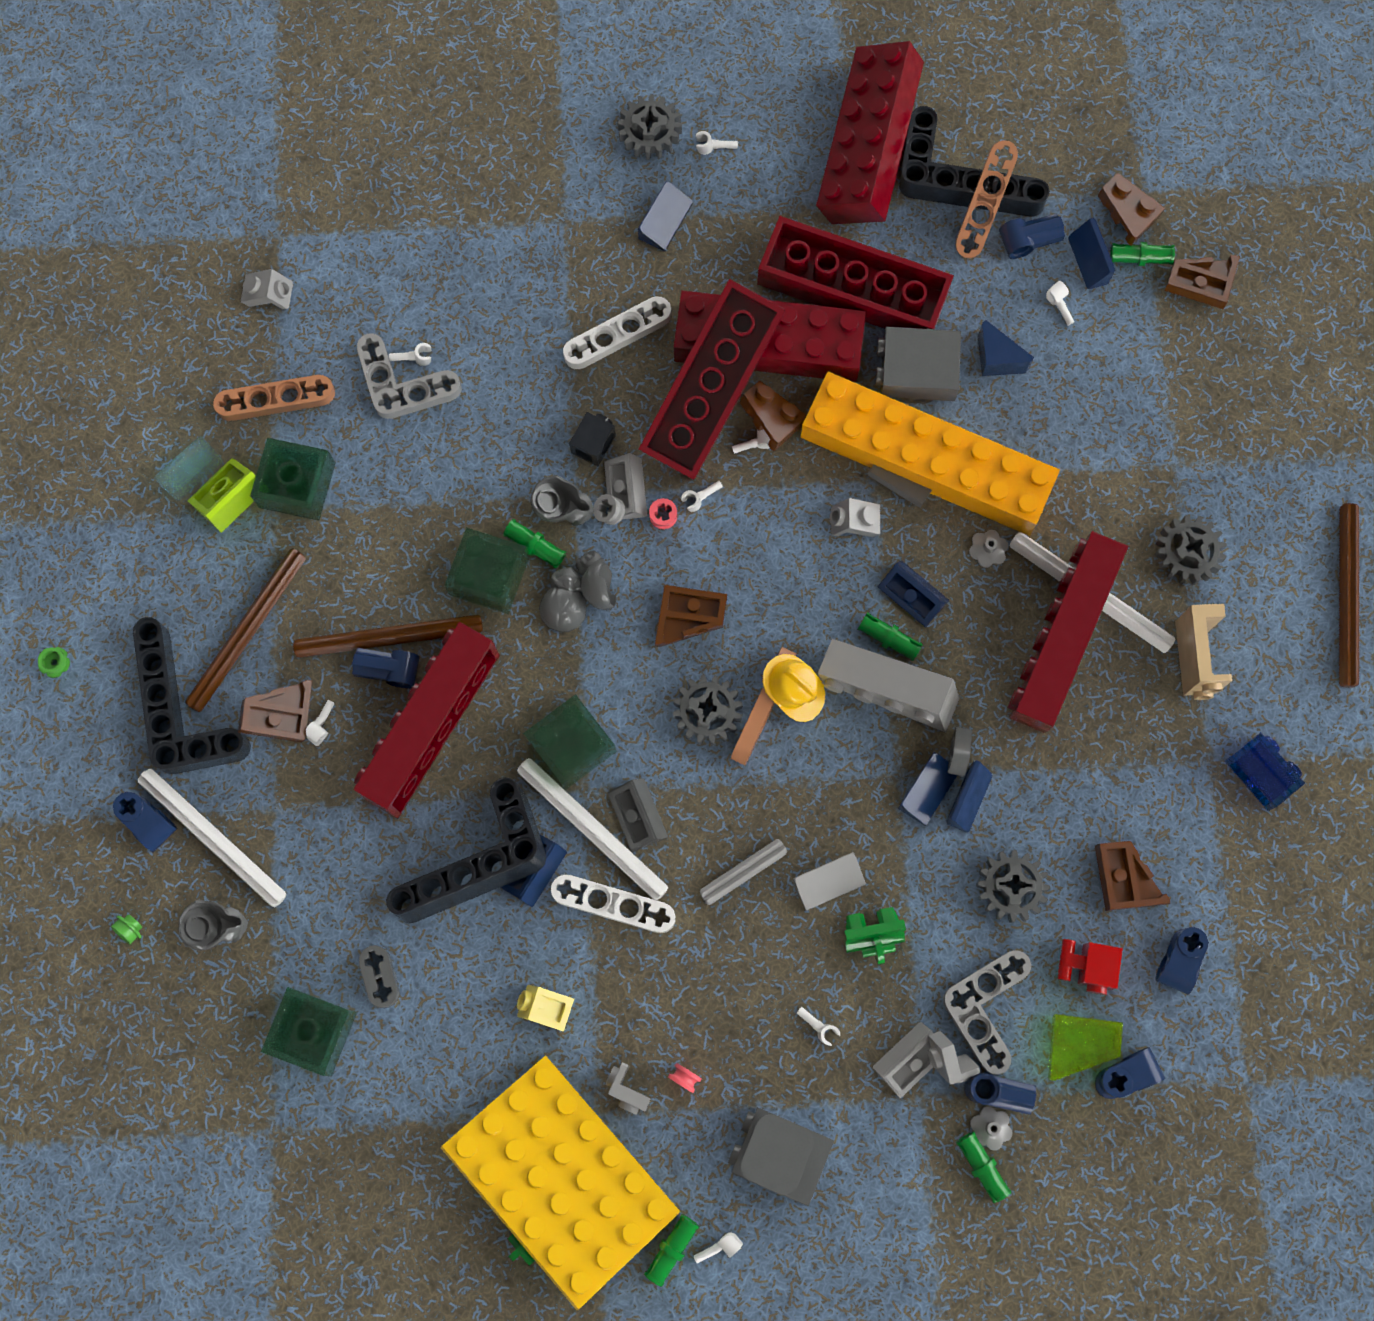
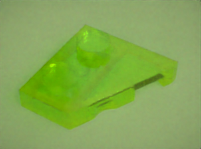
(1082, 1044)

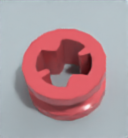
(653, 512)
(684, 1078)

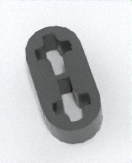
(959, 751)
(371, 978)

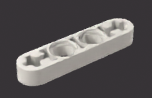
(614, 329)
(612, 907)

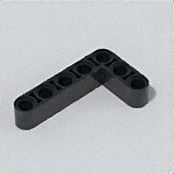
(959, 177)
(169, 709)
(478, 864)

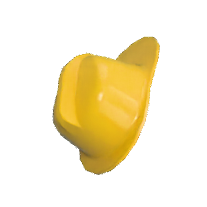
(794, 687)

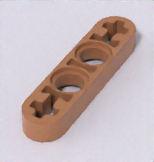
(982, 198)
(274, 397)
(755, 724)

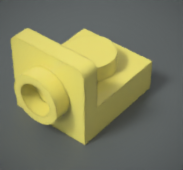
(544, 1007)

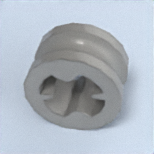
(612, 517)

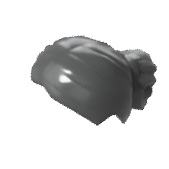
(560, 500)
(596, 581)
(563, 604)
(209, 923)

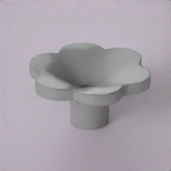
(984, 553)
(982, 1124)

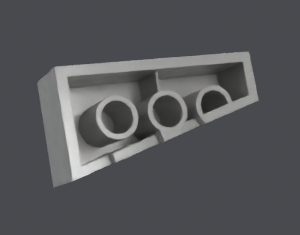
(890, 684)

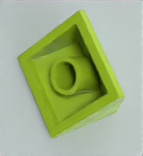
(225, 495)

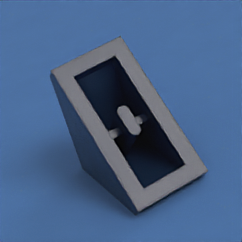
(1000, 354)

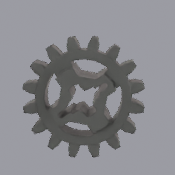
(664, 129)
(1190, 535)
(721, 712)
(1013, 871)

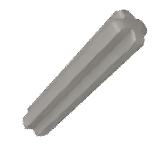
(743, 872)

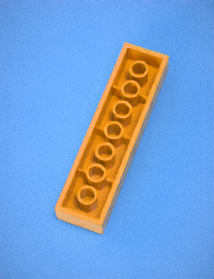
(930, 453)

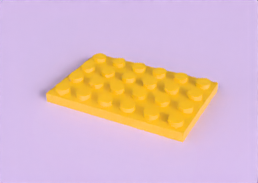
(560, 1181)

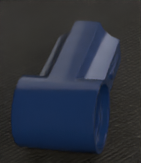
(1023, 237)
(395, 668)
(1003, 1093)

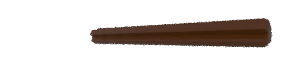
(1349, 595)
(245, 630)
(382, 636)

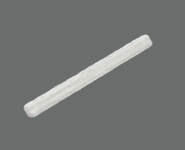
(1113, 607)
(592, 829)
(212, 838)

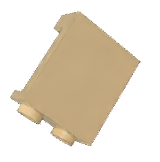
(1194, 651)

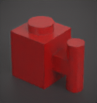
(1097, 965)

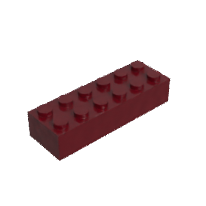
(870, 133)
(852, 276)
(804, 344)
(712, 379)
(1069, 630)
(427, 720)

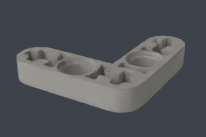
(391, 389)
(974, 1011)

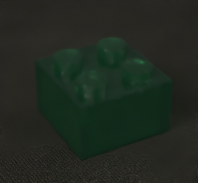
(293, 479)
(487, 570)
(570, 742)
(309, 1032)

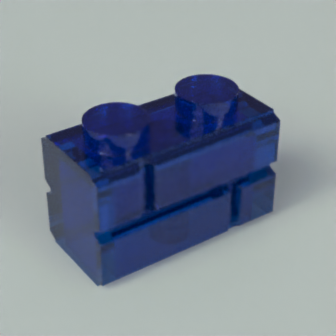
(1265, 771)

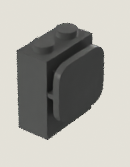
(919, 364)
(780, 1155)

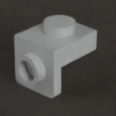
(266, 288)
(855, 517)
(949, 1065)
(630, 1099)

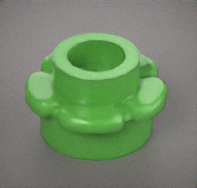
(45, 662)
(127, 928)

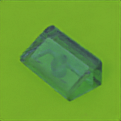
(188, 468)

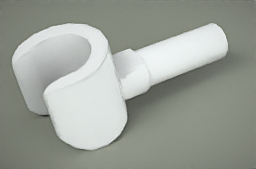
(712, 144)
(1055, 297)
(413, 355)
(761, 442)
(701, 495)
(314, 730)
(817, 1025)
(729, 1243)

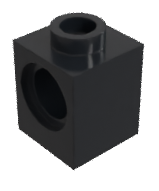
(593, 438)

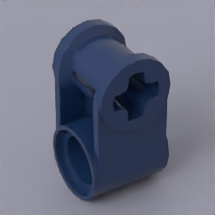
(147, 823)
(1182, 966)
(1134, 1074)

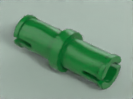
(1142, 254)
(535, 543)
(890, 636)
(983, 1167)
(671, 1250)

